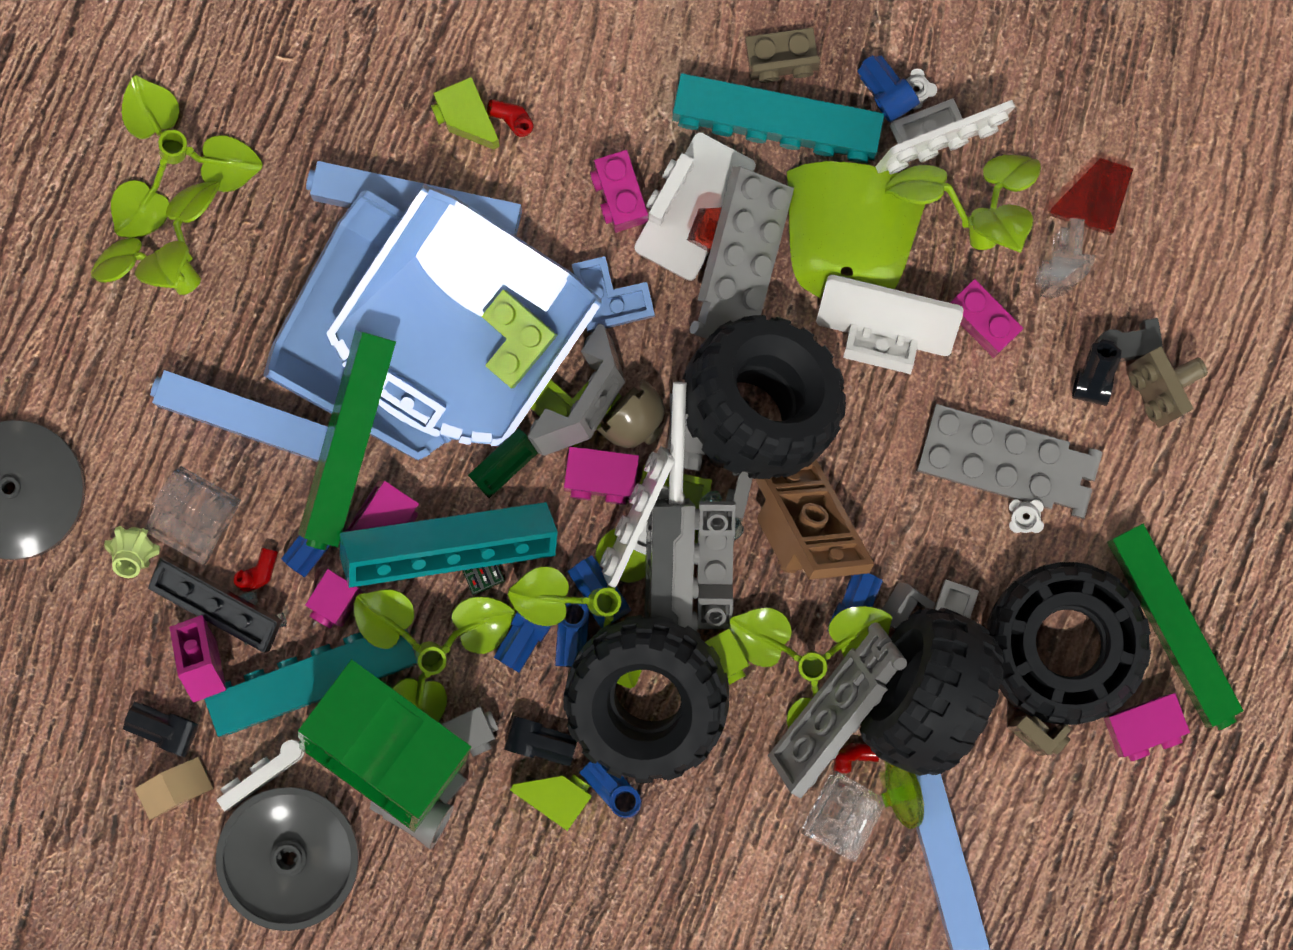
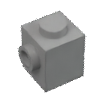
(475, 729)

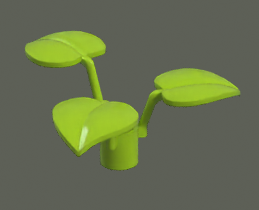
(148, 111)
(987, 227)
(171, 263)
(543, 592)
(387, 613)
(766, 631)

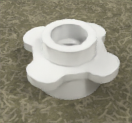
(926, 88)
(1019, 523)

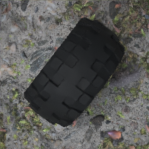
(788, 368)
(1122, 634)
(941, 695)
(636, 745)

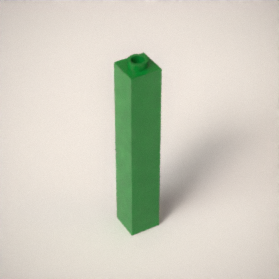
(346, 440)
(1175, 628)

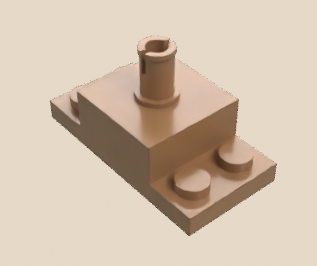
(810, 526)

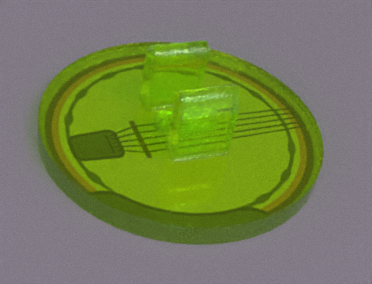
(904, 796)

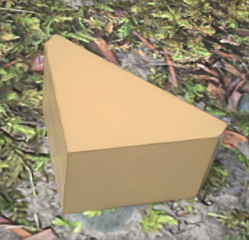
(173, 787)

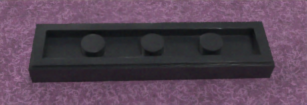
(215, 604)

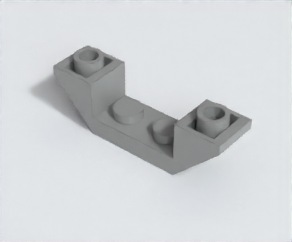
(557, 431)
(715, 564)

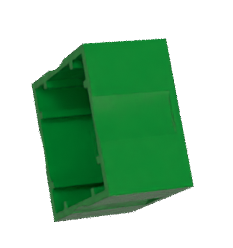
(383, 745)

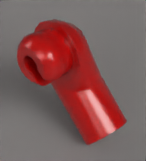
(513, 115)
(258, 575)
(851, 753)

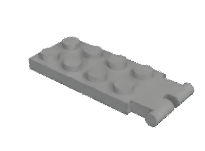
(742, 250)
(1007, 460)
(836, 711)

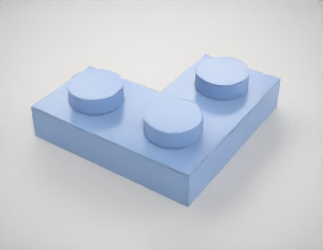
(618, 305)

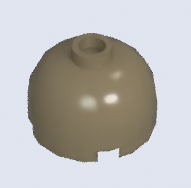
(635, 418)

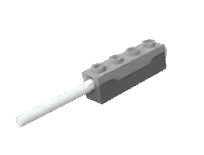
(672, 535)

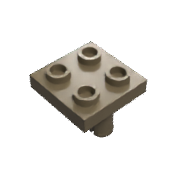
(1163, 386)

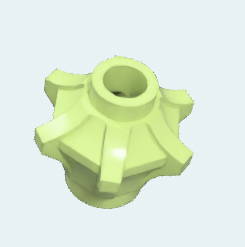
(130, 551)

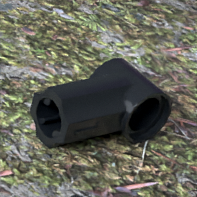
(1096, 379)
(168, 731)
(534, 740)

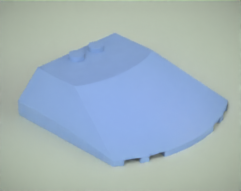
(430, 296)
(302, 352)

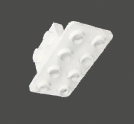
(936, 128)
(692, 183)
(887, 323)
(632, 529)

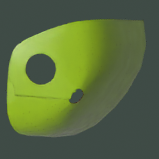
(848, 221)

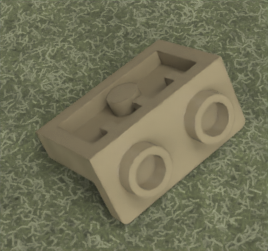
(782, 54)
(1034, 735)

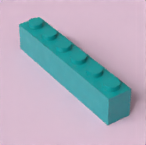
(778, 118)
(447, 544)
(300, 682)

